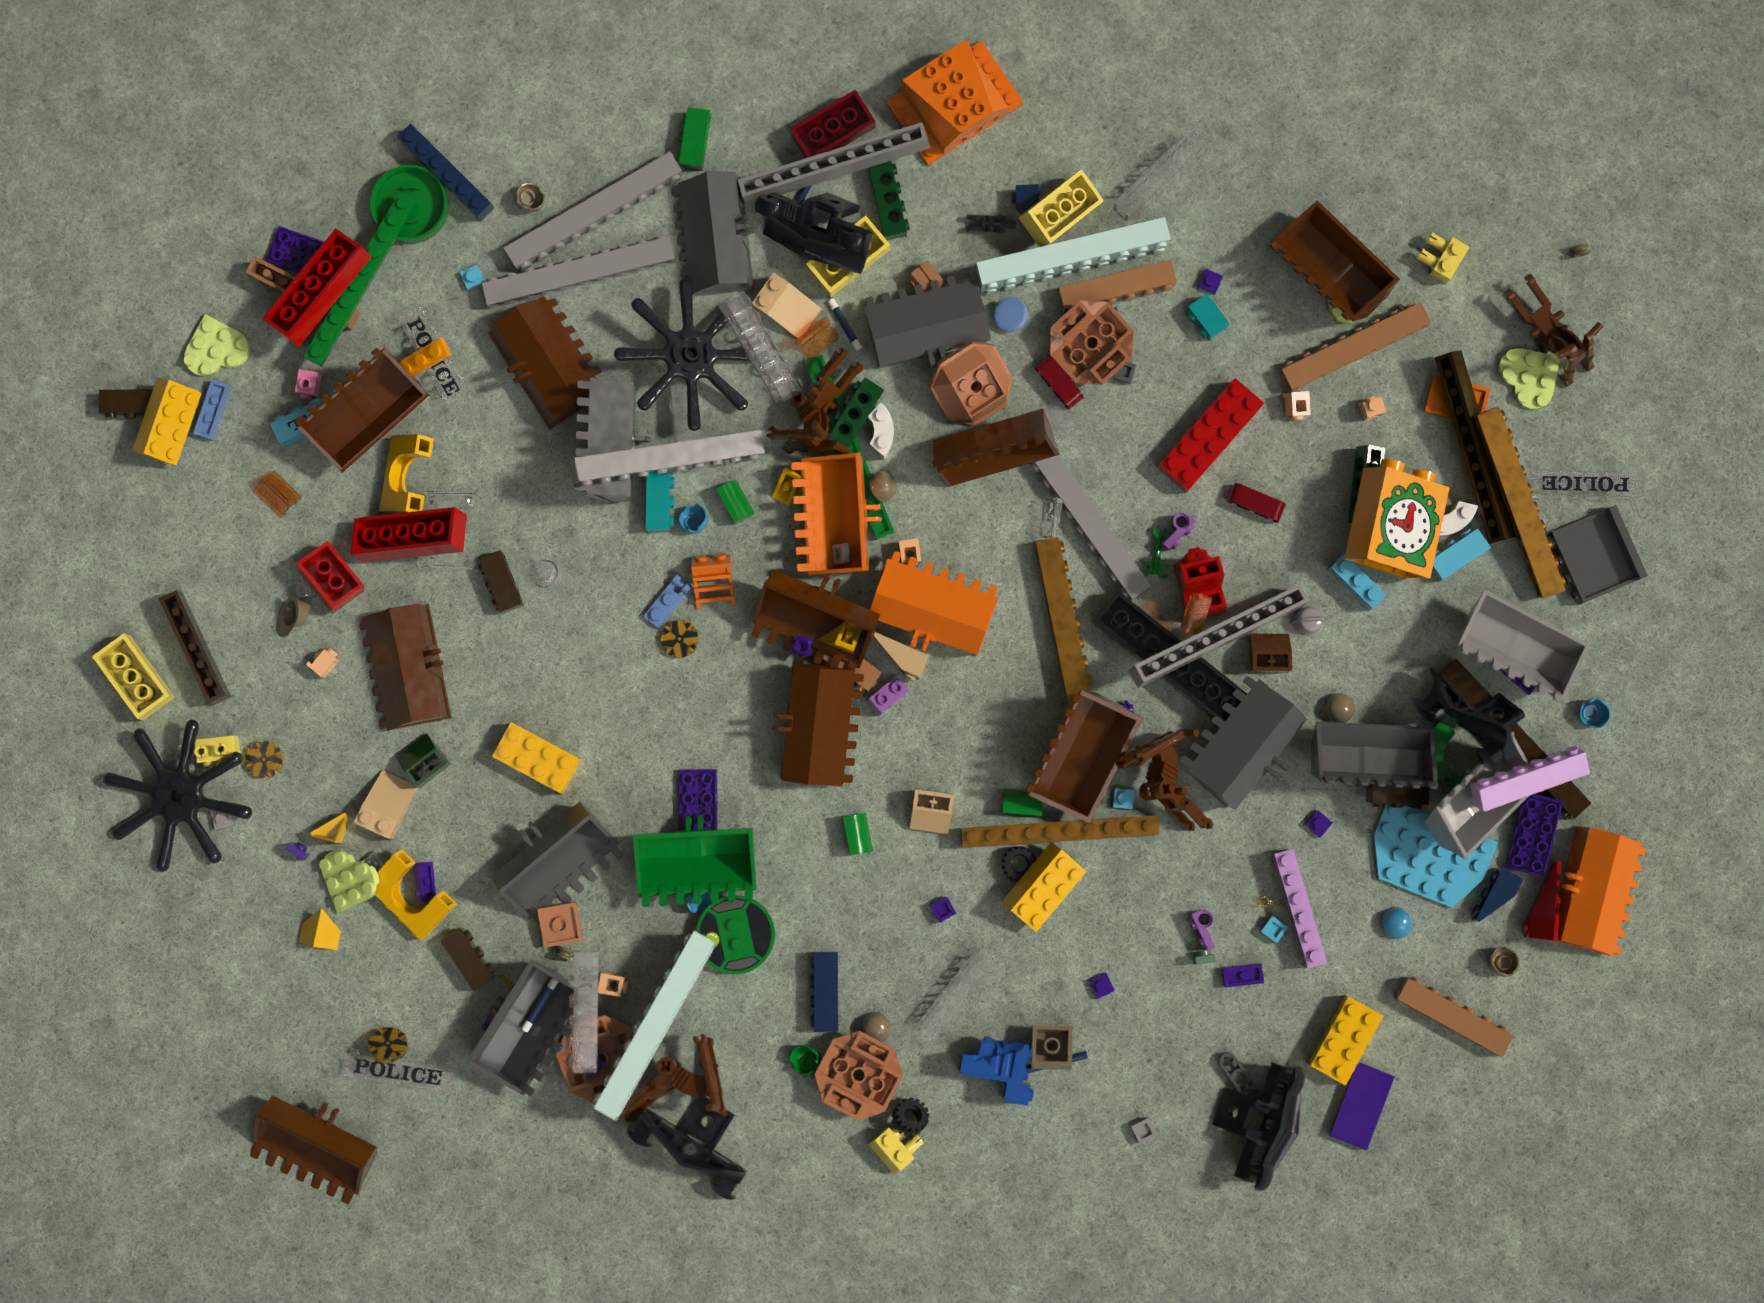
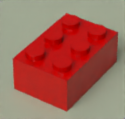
(330, 577)

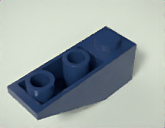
(1501, 890)

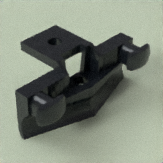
(793, 227)
(1479, 721)
(1264, 1147)
(705, 1157)

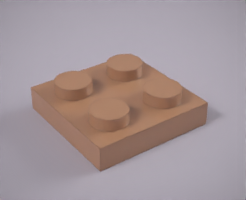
(560, 924)

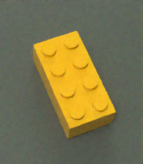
(166, 421)
(537, 758)
(1043, 887)
(1345, 1040)

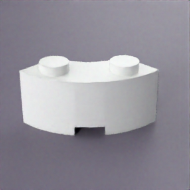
(883, 430)
(1457, 519)

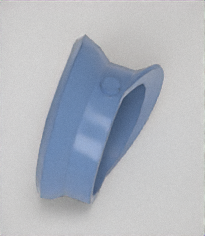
(1010, 314)

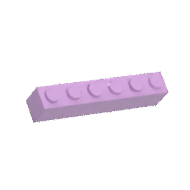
(1530, 778)
(1299, 908)

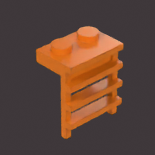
(712, 568)

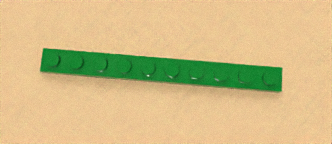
(351, 297)
(882, 528)

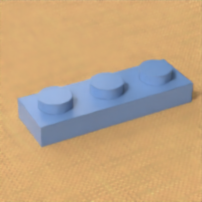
(212, 409)

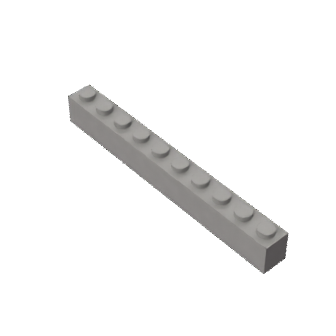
(835, 163)
(594, 211)
(578, 272)
(667, 456)
(1092, 526)
(1218, 636)

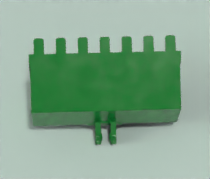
(695, 863)

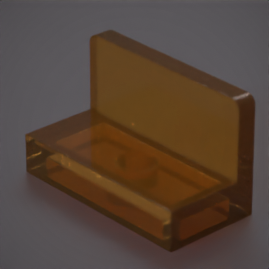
(817, 338)
(276, 493)
(1195, 614)

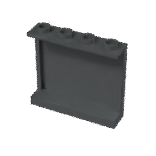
(1597, 555)

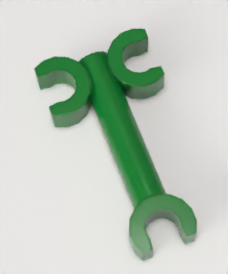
(1154, 568)

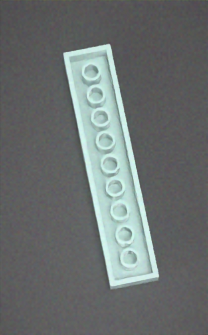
(1072, 255)
(654, 1026)

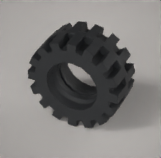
(1009, 855)
(904, 1125)

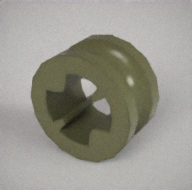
(1580, 250)
(564, 952)

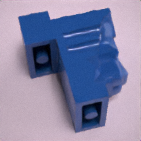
(1001, 1062)

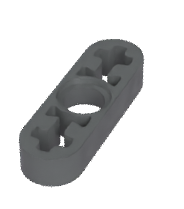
(1234, 1062)

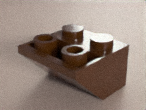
(1270, 653)

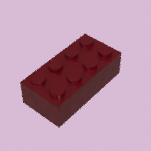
(833, 126)

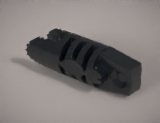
(991, 223)

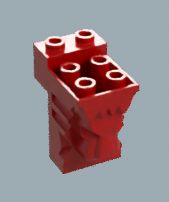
(1202, 576)

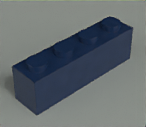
(825, 991)

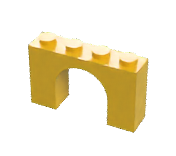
(402, 452)
(419, 920)

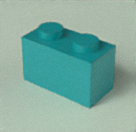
(1207, 317)

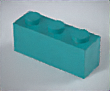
(659, 502)

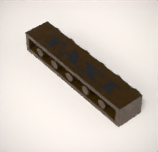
(194, 647)

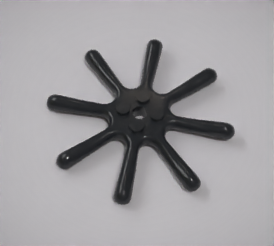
(679, 363)
(164, 800)

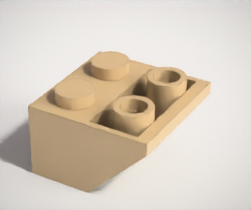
(931, 811)

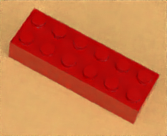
(317, 287)
(1210, 435)
(408, 534)

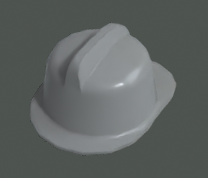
(1305, 622)

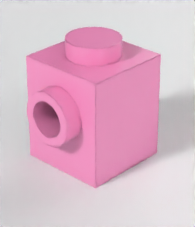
(308, 384)

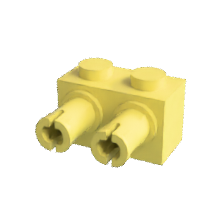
(1451, 256)
(215, 749)
(892, 1151)

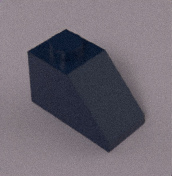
(1025, 196)

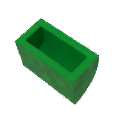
(735, 501)
(1021, 804)
(858, 834)

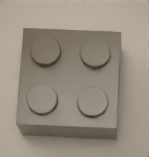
(1052, 1047)

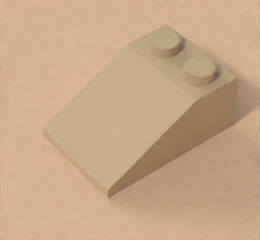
(786, 306)
(905, 658)
(386, 805)

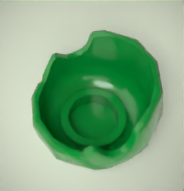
(798, 1058)

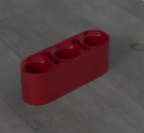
(1059, 381)
(1256, 501)

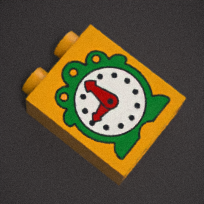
(1397, 520)

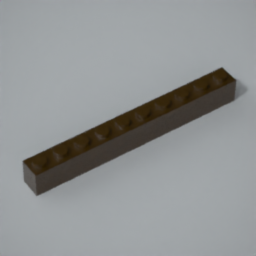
(1462, 408)
(1474, 693)

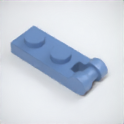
(667, 602)

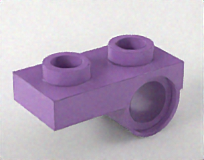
(1173, 541)
(887, 695)
(1204, 937)

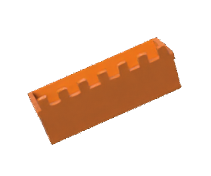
(832, 513)
(933, 605)
(1597, 890)

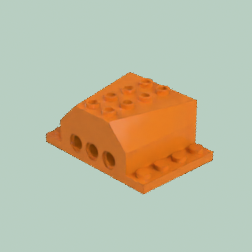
(955, 98)

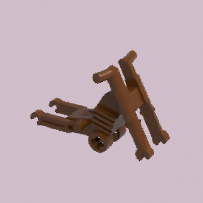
(1553, 335)
(813, 409)
(1162, 778)
(682, 1080)

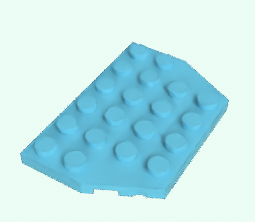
(1416, 862)

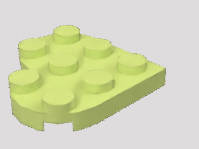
(215, 347)
(1531, 375)
(348, 880)

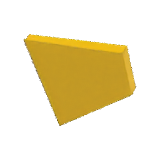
(784, 490)
(843, 637)
(333, 830)
(320, 931)

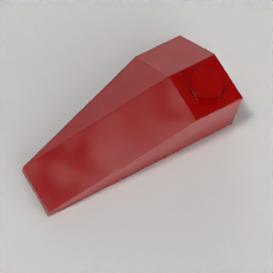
(1542, 920)

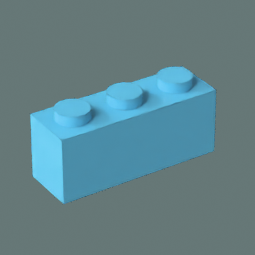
(1459, 554)
(1357, 582)

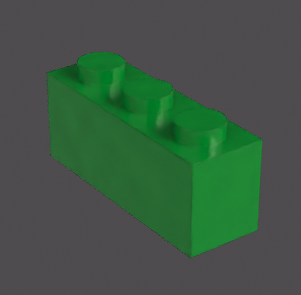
(694, 138)

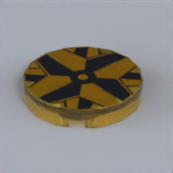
(679, 639)
(264, 759)
(387, 1045)

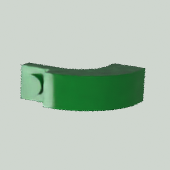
(1442, 736)

